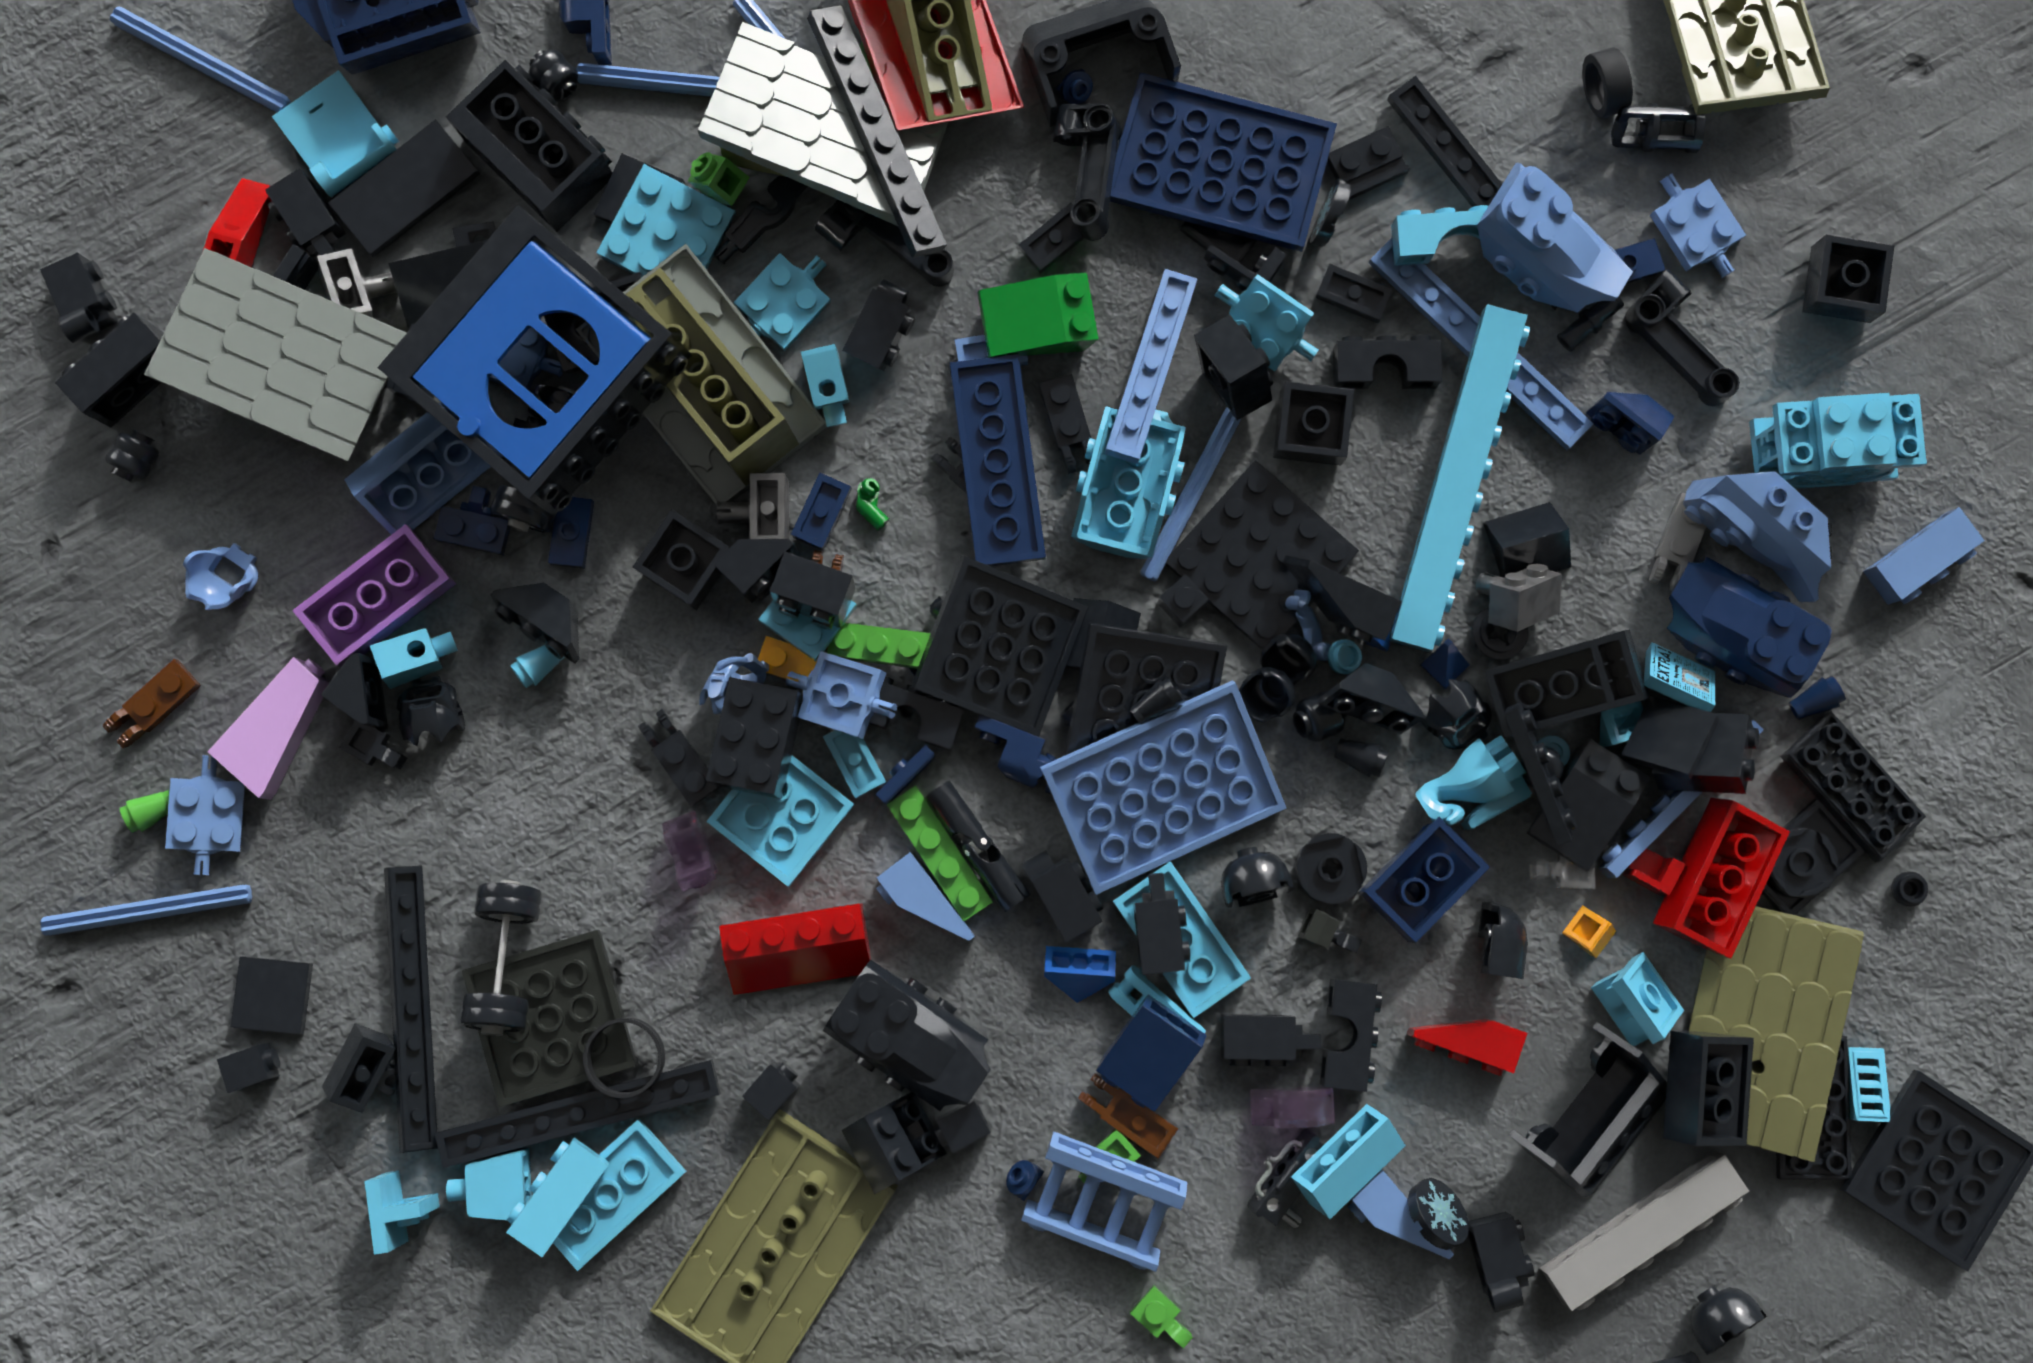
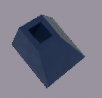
(1632, 418)

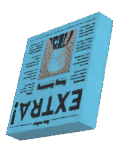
(1679, 678)

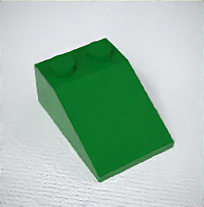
(1039, 316)

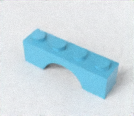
(1418, 234)

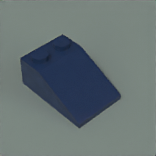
(1424, 880)

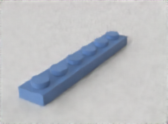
(1151, 366)
(1643, 833)

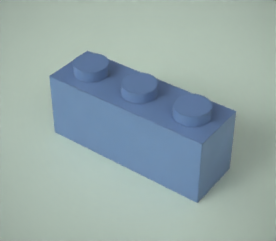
(1924, 557)

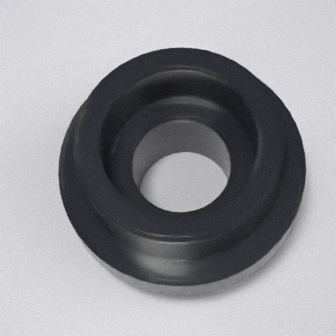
(1919, 886)

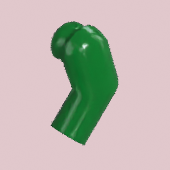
(867, 503)

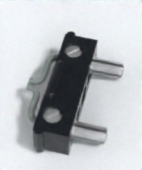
(1276, 1188)

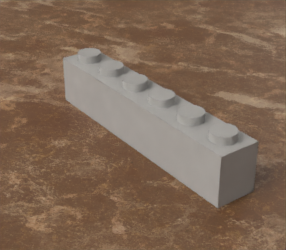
(1644, 1231)

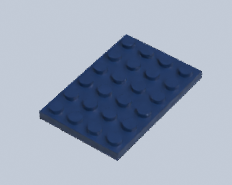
(1221, 161)

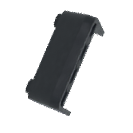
(1051, 40)
(1601, 1118)

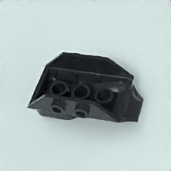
(910, 1038)

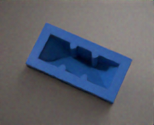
(1079, 970)

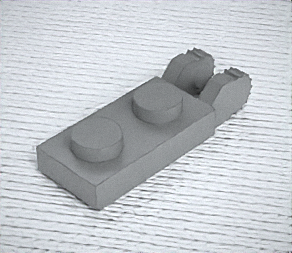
(1677, 544)

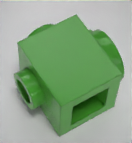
(717, 178)

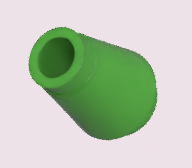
(145, 811)

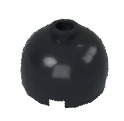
(1254, 878)
(1723, 1317)

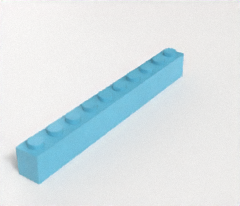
(1458, 478)

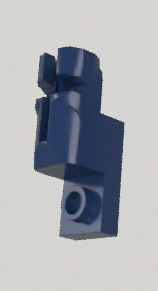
(592, 19)
(1021, 754)

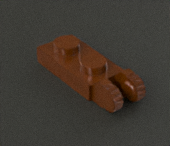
(153, 702)
(1132, 1120)

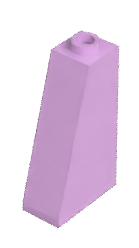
(272, 727)

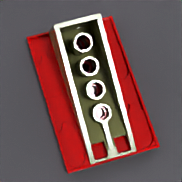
(935, 60)

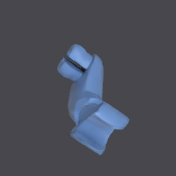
(1308, 622)

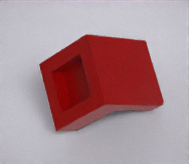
(1655, 872)

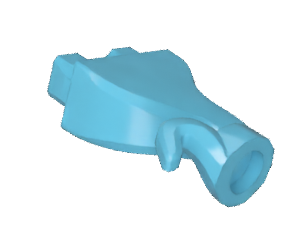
(1478, 777)

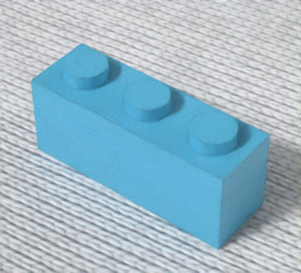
(1348, 1161)
(556, 1196)

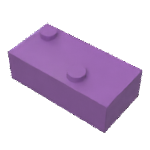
(374, 596)

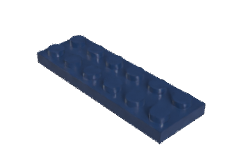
(997, 460)

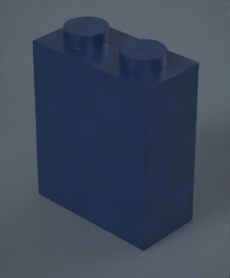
(1151, 1053)

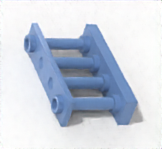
(1100, 1167)

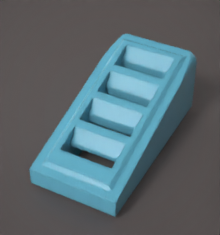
(1487, 811)
(1881, 1095)

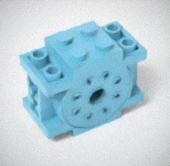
(1840, 439)

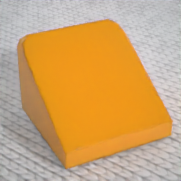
(1589, 931)

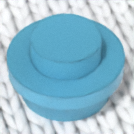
(1344, 656)

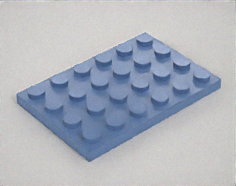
(1163, 787)

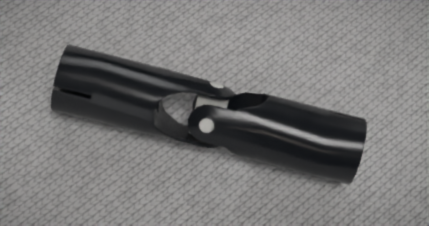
(973, 840)

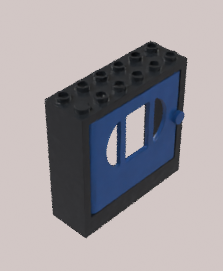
(481, 320)

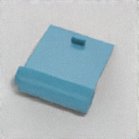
(335, 133)

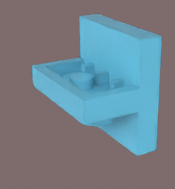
(1639, 1001)
(392, 1213)

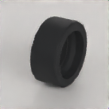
(1607, 82)

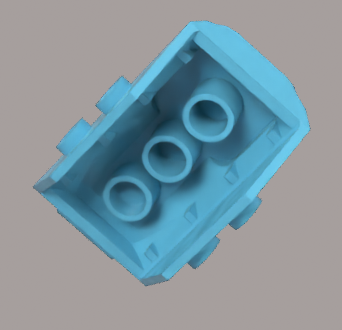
(1125, 500)

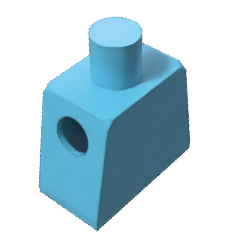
(824, 367)
(397, 660)
(493, 1185)

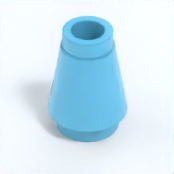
(534, 665)

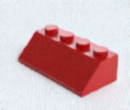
(1722, 876)
(795, 948)

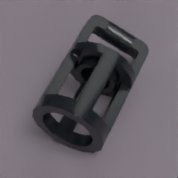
(1649, 128)

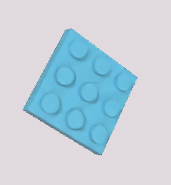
(659, 220)
(783, 831)

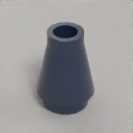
(1818, 698)

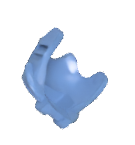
(209, 588)
(718, 680)

